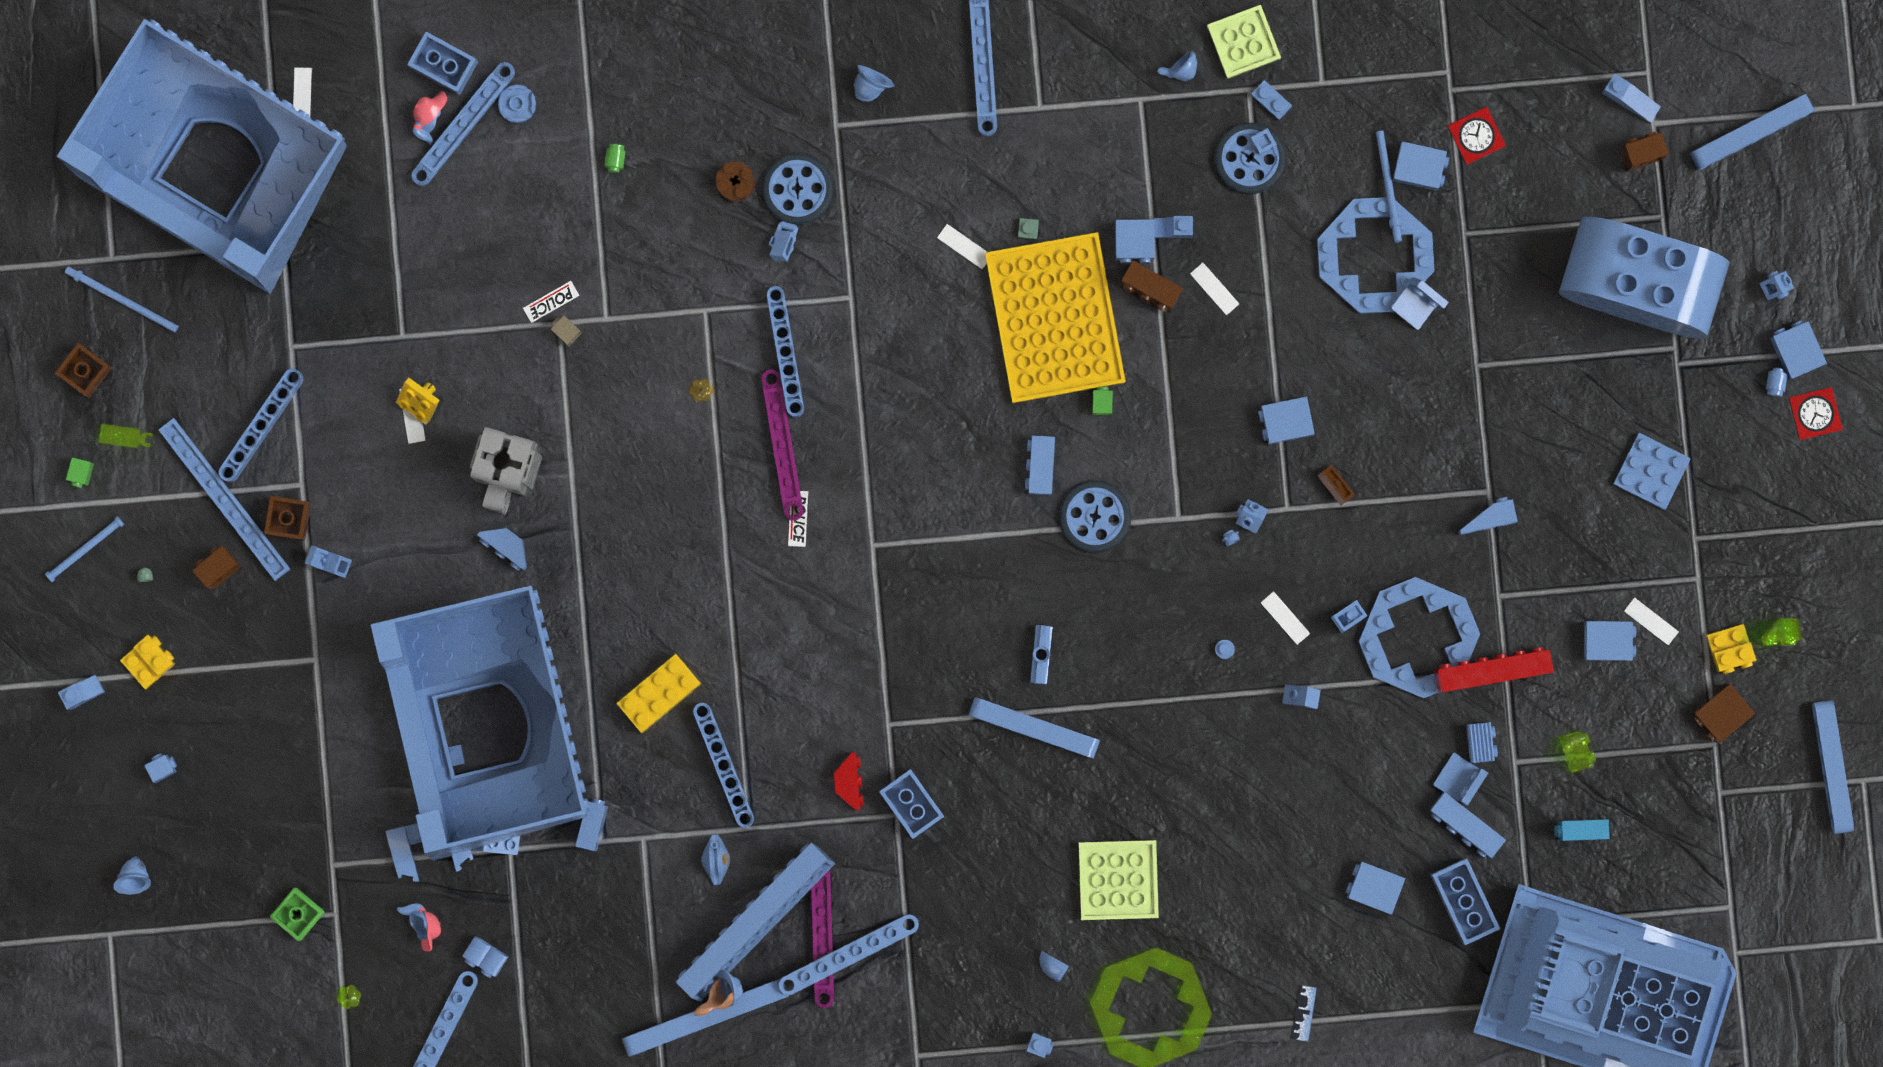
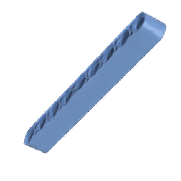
(690, 1023)

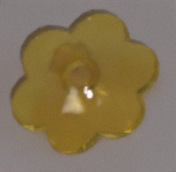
(701, 395)

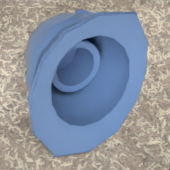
(870, 84)
(132, 877)

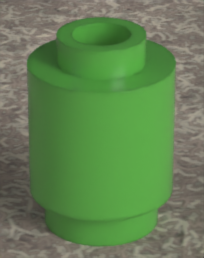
(615, 158)

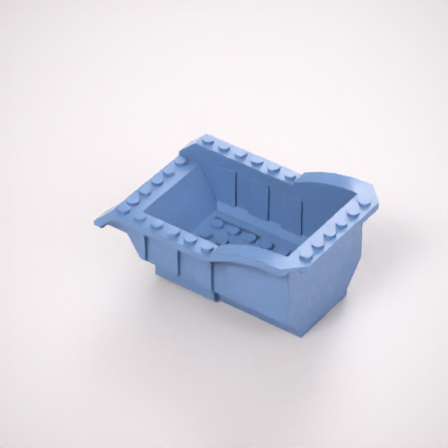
(1603, 988)

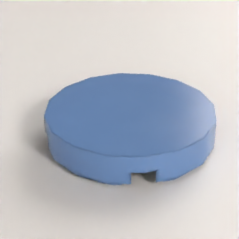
(517, 103)

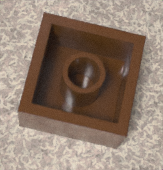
(1644, 151)
(83, 370)
(287, 518)
(216, 567)

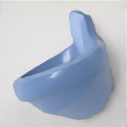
(1183, 69)

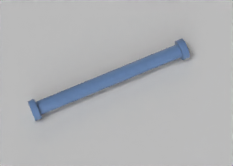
(84, 549)

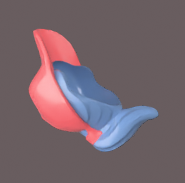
(426, 114)
(423, 923)

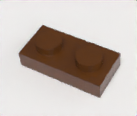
(1336, 485)

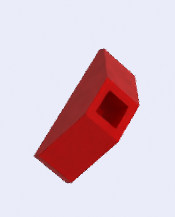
(848, 781)

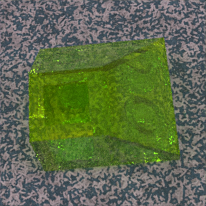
(1781, 630)

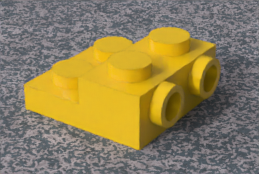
(1731, 649)
(148, 661)

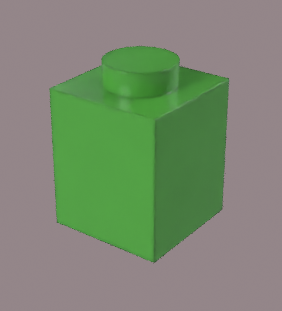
(1102, 401)
(79, 472)

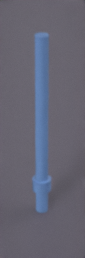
(1394, 221)

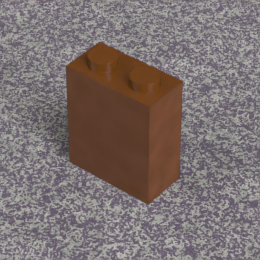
(1723, 714)

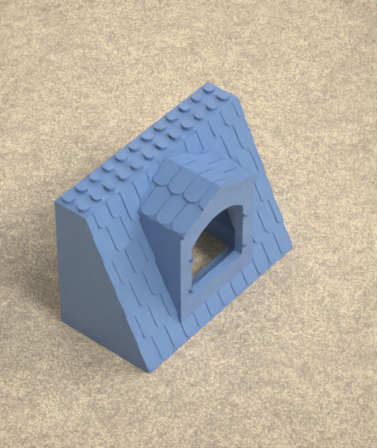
(146, 115)
(468, 650)

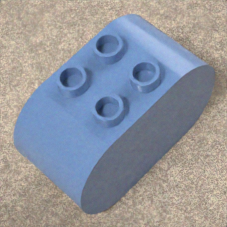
(1644, 277)

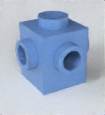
(1777, 285)
(1251, 516)

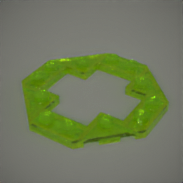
(1166, 1047)

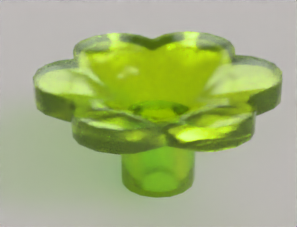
(354, 995)

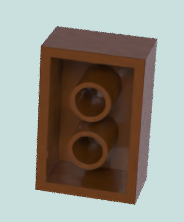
(1151, 287)

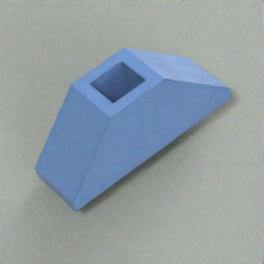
(506, 545)

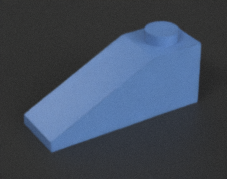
(1631, 98)
(1496, 515)

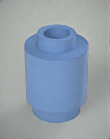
(1776, 382)

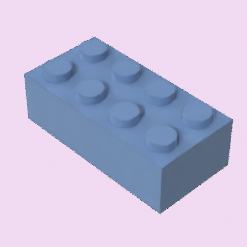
(1465, 901)

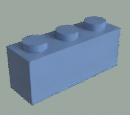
(1040, 465)

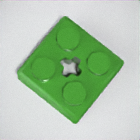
(284, 914)

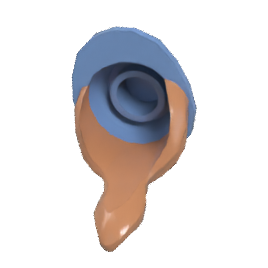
(723, 993)

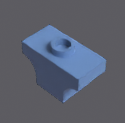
(1301, 696)

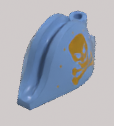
(715, 859)

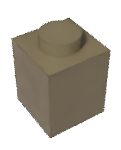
(565, 330)

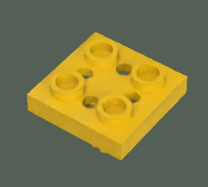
(418, 400)

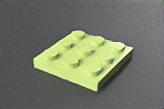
(1243, 41)

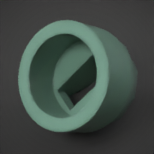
(144, 575)

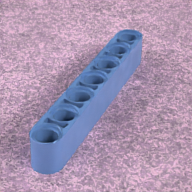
(1752, 132)
(781, 343)
(260, 435)
(1034, 727)
(723, 755)
(1833, 767)

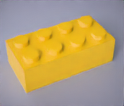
(659, 693)

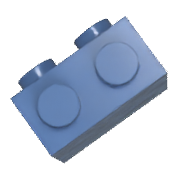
(1135, 241)

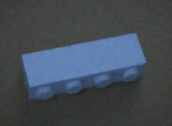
(1467, 825)

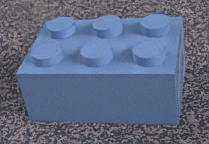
(442, 63)
(911, 804)

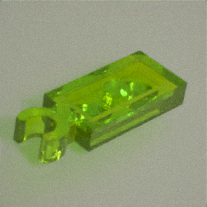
(123, 436)

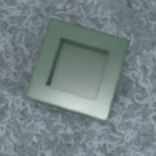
(1028, 228)

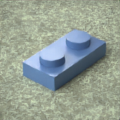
(1271, 100)

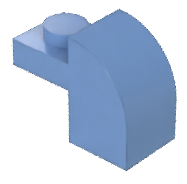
(328, 561)

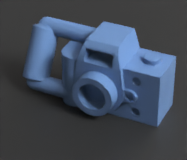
(783, 241)

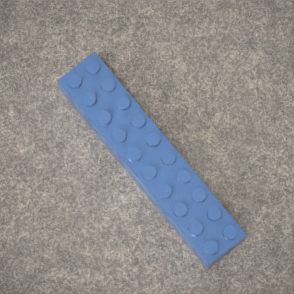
(755, 921)

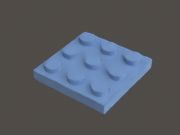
(1651, 471)

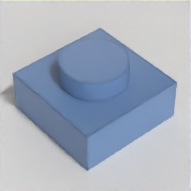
(1263, 141)

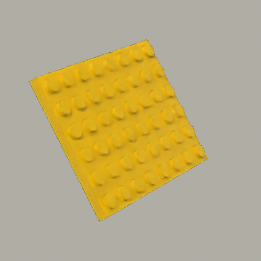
(1055, 317)

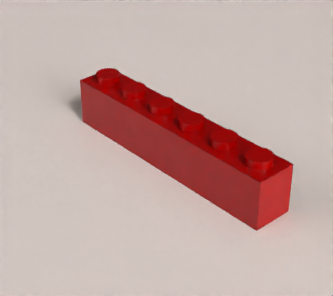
(1493, 671)

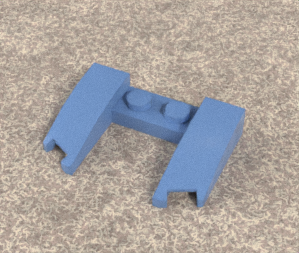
(400, 846)

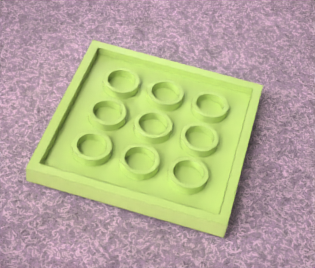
(1118, 880)

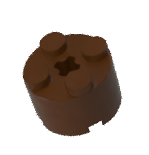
(730, 172)

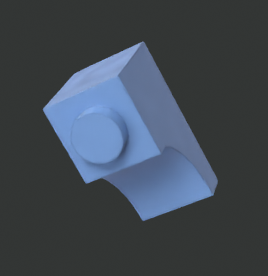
(1173, 227)
(81, 692)

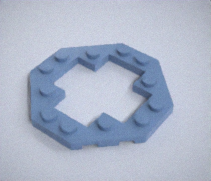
(1344, 227)
(1380, 621)

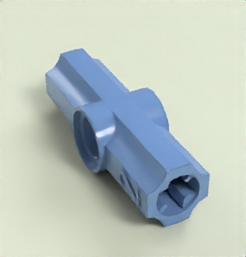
(1042, 641)

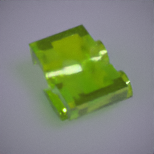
(1577, 751)

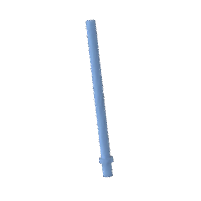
(79, 276)

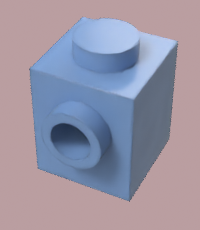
(161, 767)
(1039, 1045)

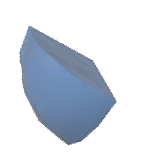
(1052, 967)

